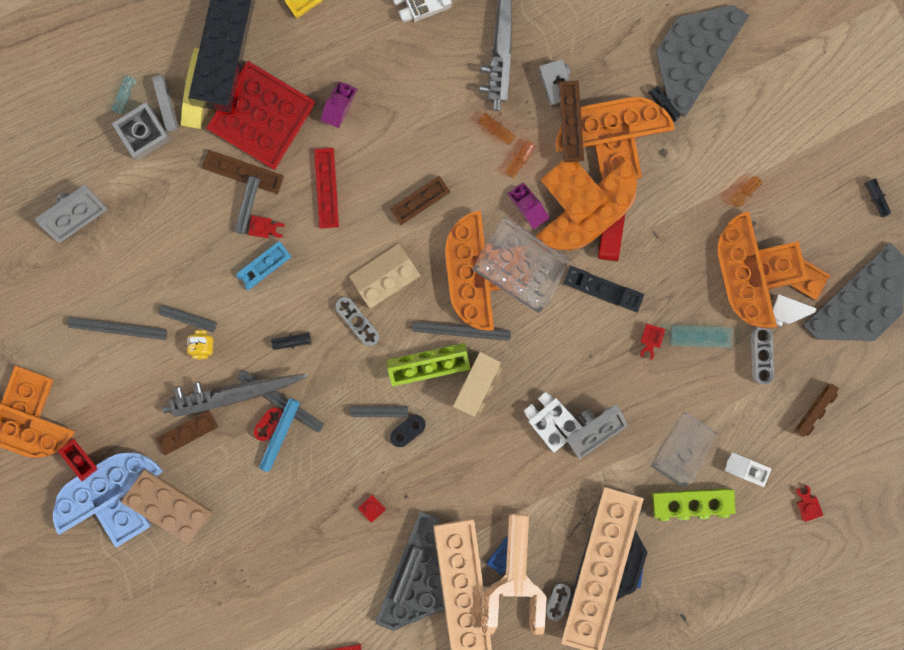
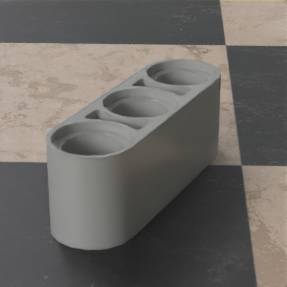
(768, 363)

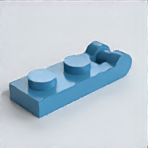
(264, 265)

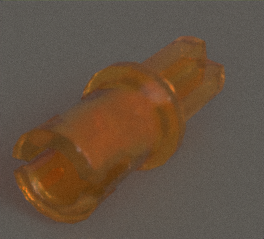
(496, 129)
(520, 159)

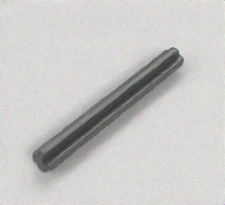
(116, 328)
(457, 330)
(281, 401)

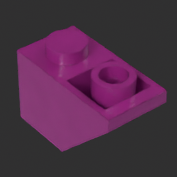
(338, 104)
(528, 205)

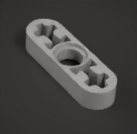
(165, 103)
(352, 306)

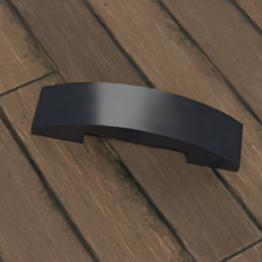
(603, 289)

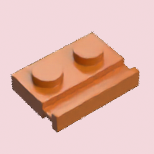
(815, 284)

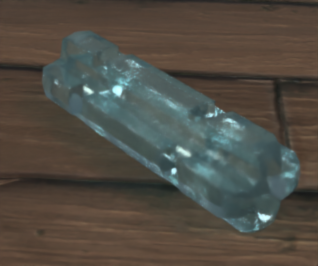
(123, 94)

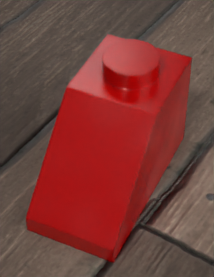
(77, 460)

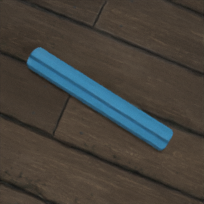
(279, 434)

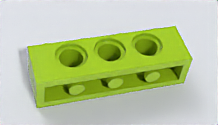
(428, 364)
(724, 496)

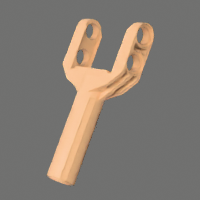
(515, 581)

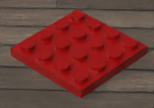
(263, 116)

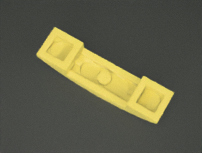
(191, 115)

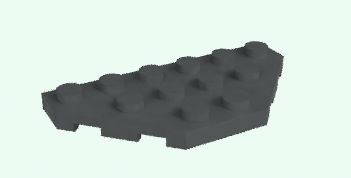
(694, 51)
(865, 303)
(425, 591)

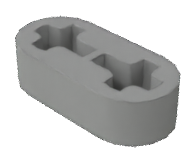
(562, 602)

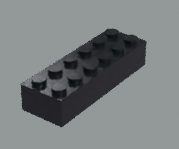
(221, 54)

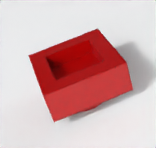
(372, 508)

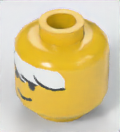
(200, 345)

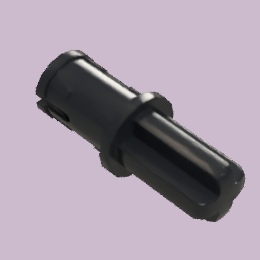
(661, 99)
(878, 197)
(291, 341)

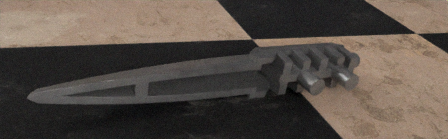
(500, 62)
(224, 396)

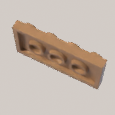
(166, 506)

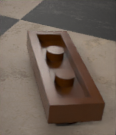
(420, 200)
(817, 410)
(187, 432)

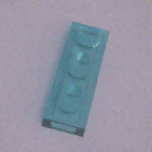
(701, 336)

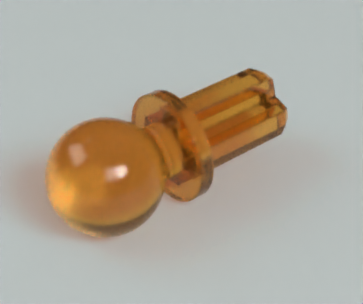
(738, 198)

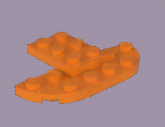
(614, 127)
(587, 205)
(753, 272)
(467, 288)
(20, 415)

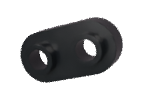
(407, 430)

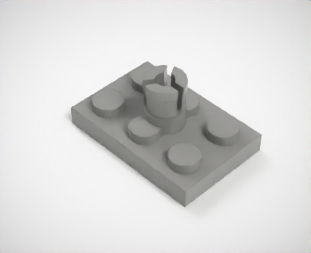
(71, 213)
(596, 430)

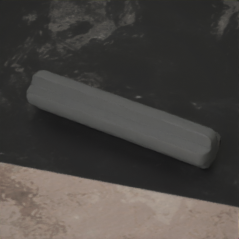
(247, 204)
(187, 318)
(378, 411)
(408, 575)

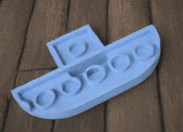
(102, 496)

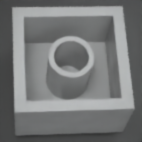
(141, 131)

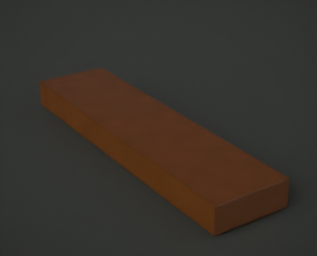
(571, 121)
(240, 171)

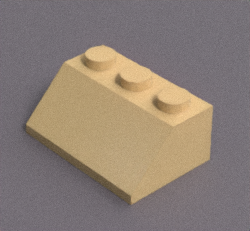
(385, 276)
(477, 384)

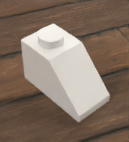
(789, 310)
(747, 469)

